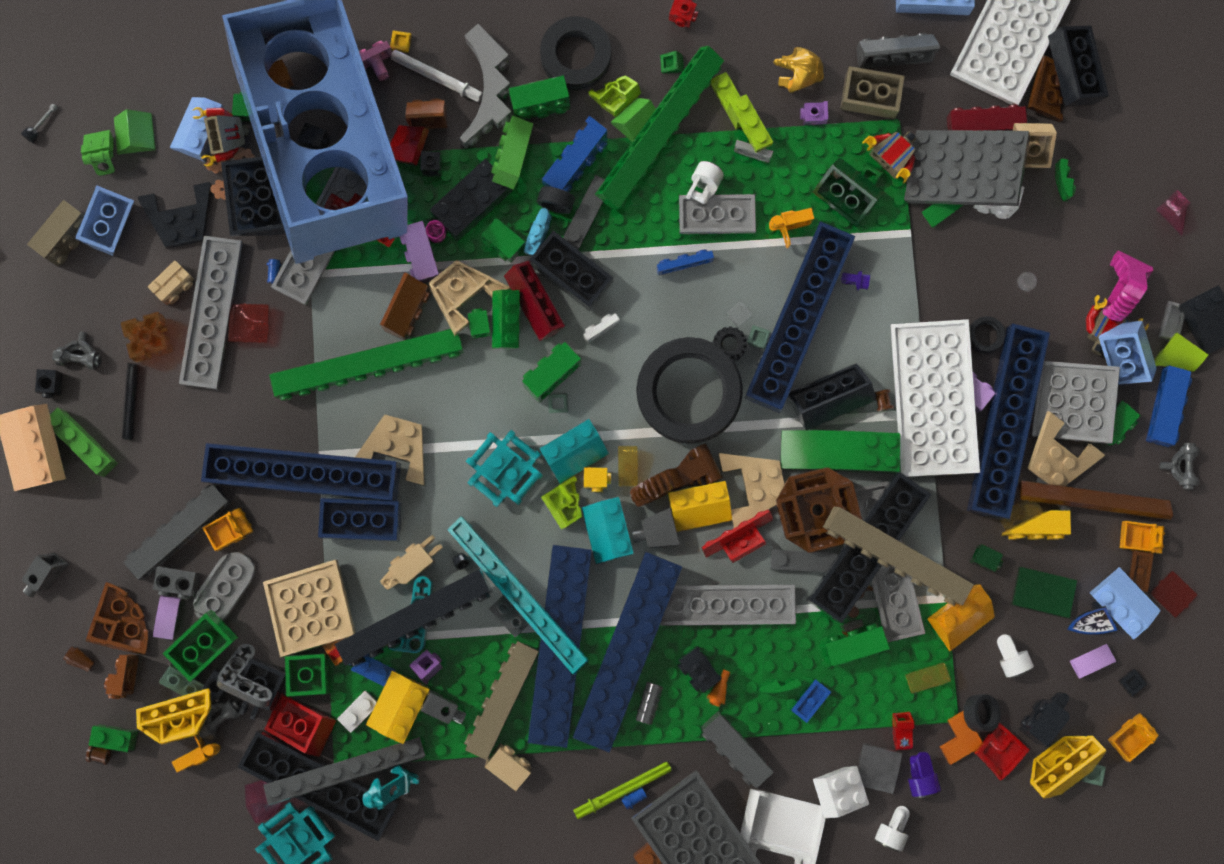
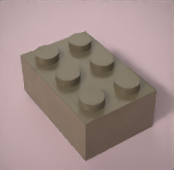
(872, 92)
(58, 234)

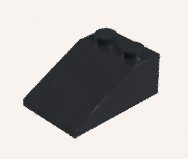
(1206, 318)

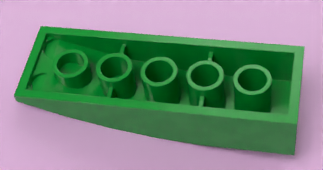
(840, 451)

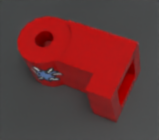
(903, 731)

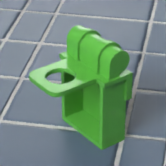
(98, 149)

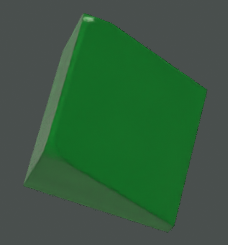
(672, 62)
(872, 172)

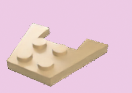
(456, 287)
(399, 440)
(1053, 461)
(761, 480)

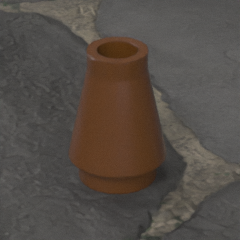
(78, 659)

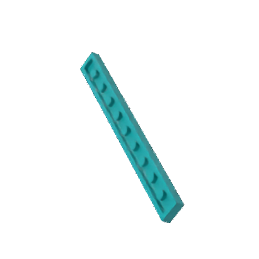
(518, 595)

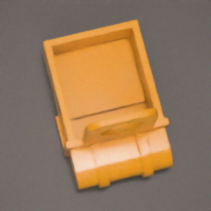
(791, 220)
(228, 529)
(1142, 537)
(1133, 737)
(197, 755)

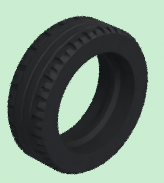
(689, 348)

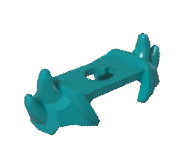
(380, 796)

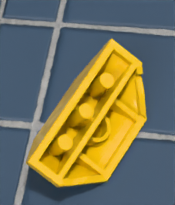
(175, 717)
(1065, 764)

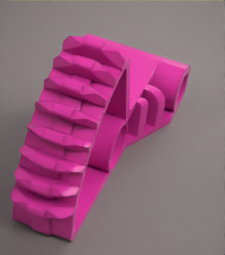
(1129, 288)

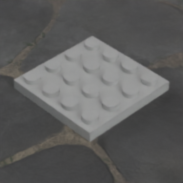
(1080, 397)

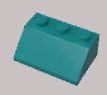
(574, 451)
(607, 530)

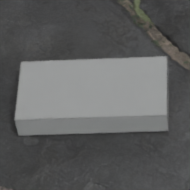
(746, 149)
(1172, 321)

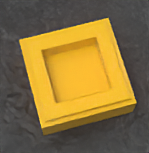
(400, 41)

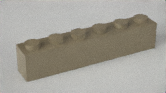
(501, 701)

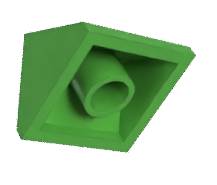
(634, 117)
(134, 132)

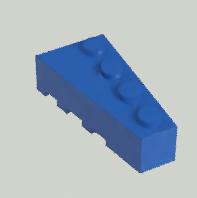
(577, 156)

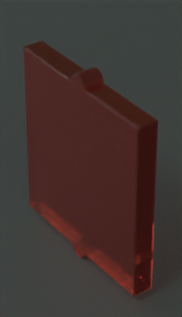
(1173, 594)

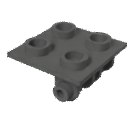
(509, 616)

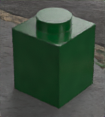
(987, 558)

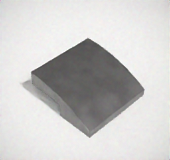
(879, 767)

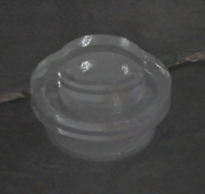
(1026, 281)

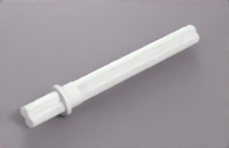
(437, 76)

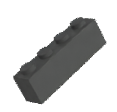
(737, 750)

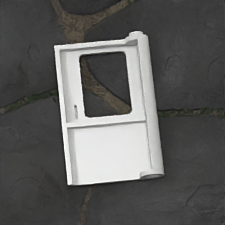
(783, 826)

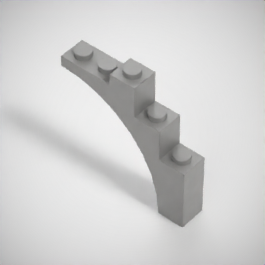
(492, 109)

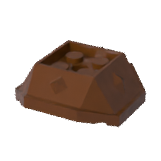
(797, 501)

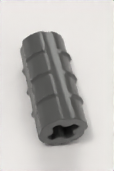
(649, 703)

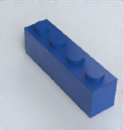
(1169, 406)

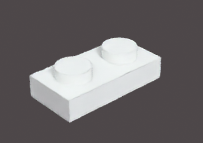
(606, 324)
(357, 711)

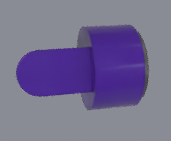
(923, 780)

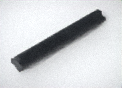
(129, 400)

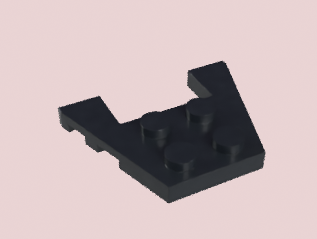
(182, 224)

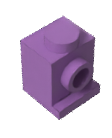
(814, 119)
(420, 664)

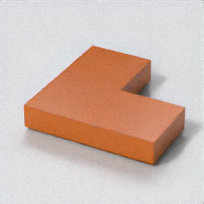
(964, 742)

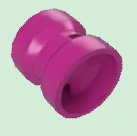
(433, 229)

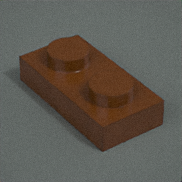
(1141, 569)

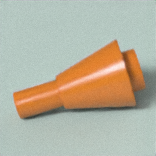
(718, 693)

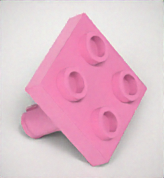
(374, 58)

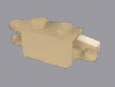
(411, 565)

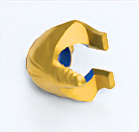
(806, 68)

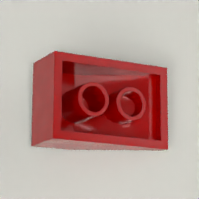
(300, 725)

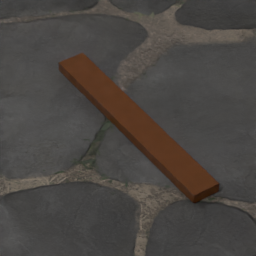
(1095, 500)

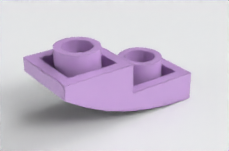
(166, 617)
(1092, 661)

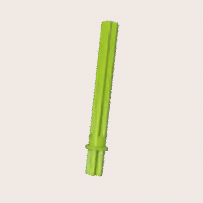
(622, 790)

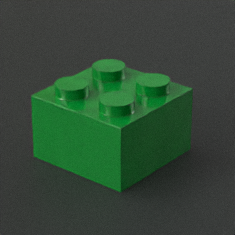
(307, 675)

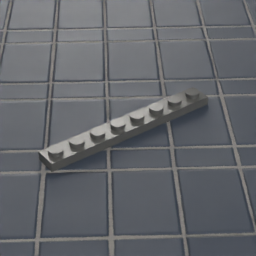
(343, 771)

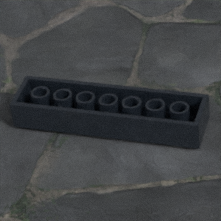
(853, 571)
(414, 617)
(274, 760)

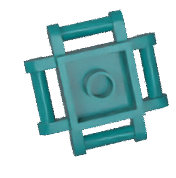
(504, 468)
(297, 838)

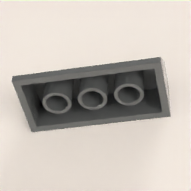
(897, 51)

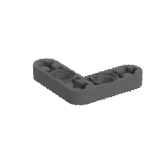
(237, 680)

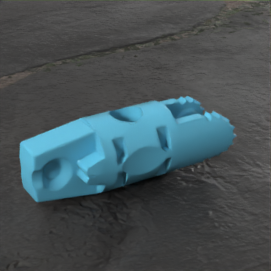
(538, 232)

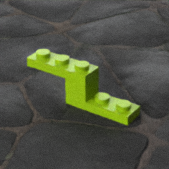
(741, 112)

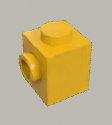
(596, 479)

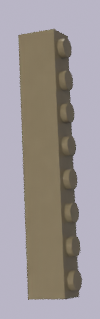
(897, 555)

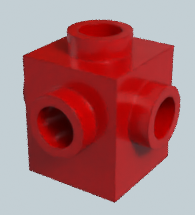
(683, 13)

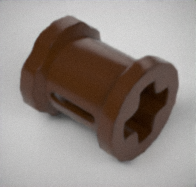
(883, 400)
(98, 754)

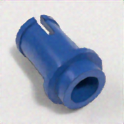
(273, 269)
(634, 798)

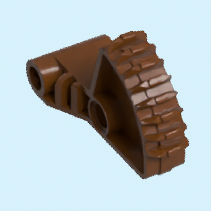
(695, 470)

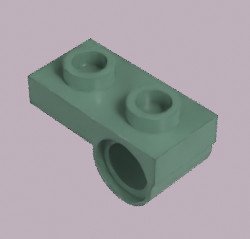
(178, 683)

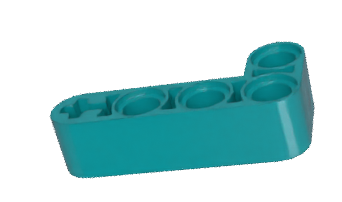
(406, 646)

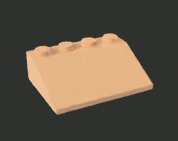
(31, 447)

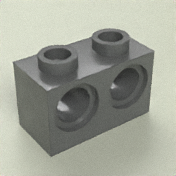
(176, 580)

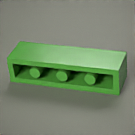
(512, 152)
(81, 443)

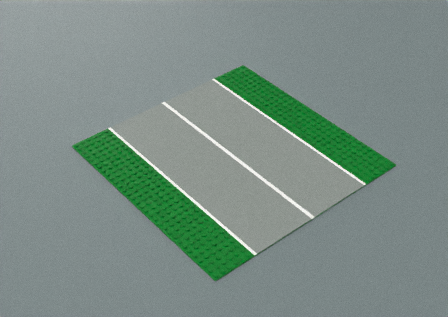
(485, 393)

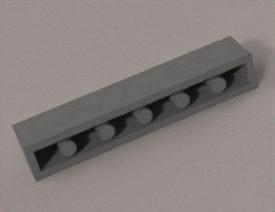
(177, 532)

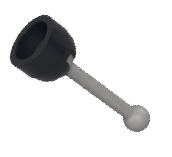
(31, 133)

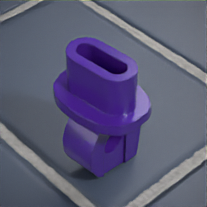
(860, 280)

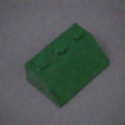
(848, 191)

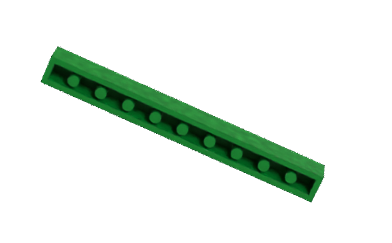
(660, 127)
(366, 363)

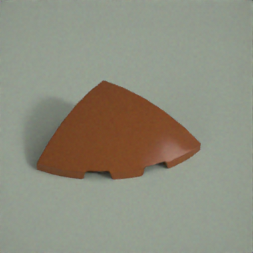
(118, 622)

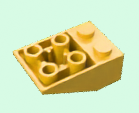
(1051, 524)

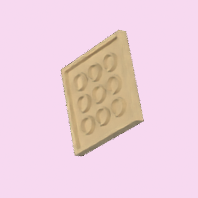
(309, 608)

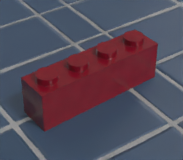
(987, 119)
(534, 300)

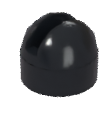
(461, 561)

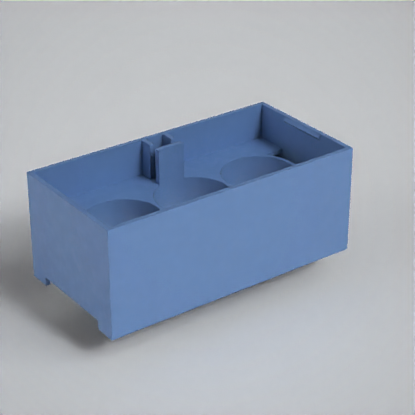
(321, 29)

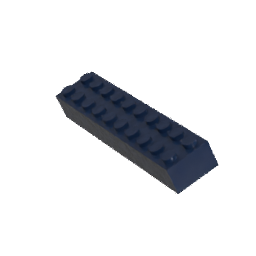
(799, 317)
(1008, 422)
(301, 472)
(627, 652)
(554, 681)

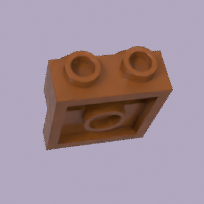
(123, 682)

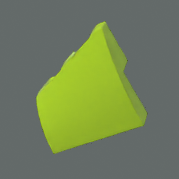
(616, 95)
(1181, 354)
(564, 503)

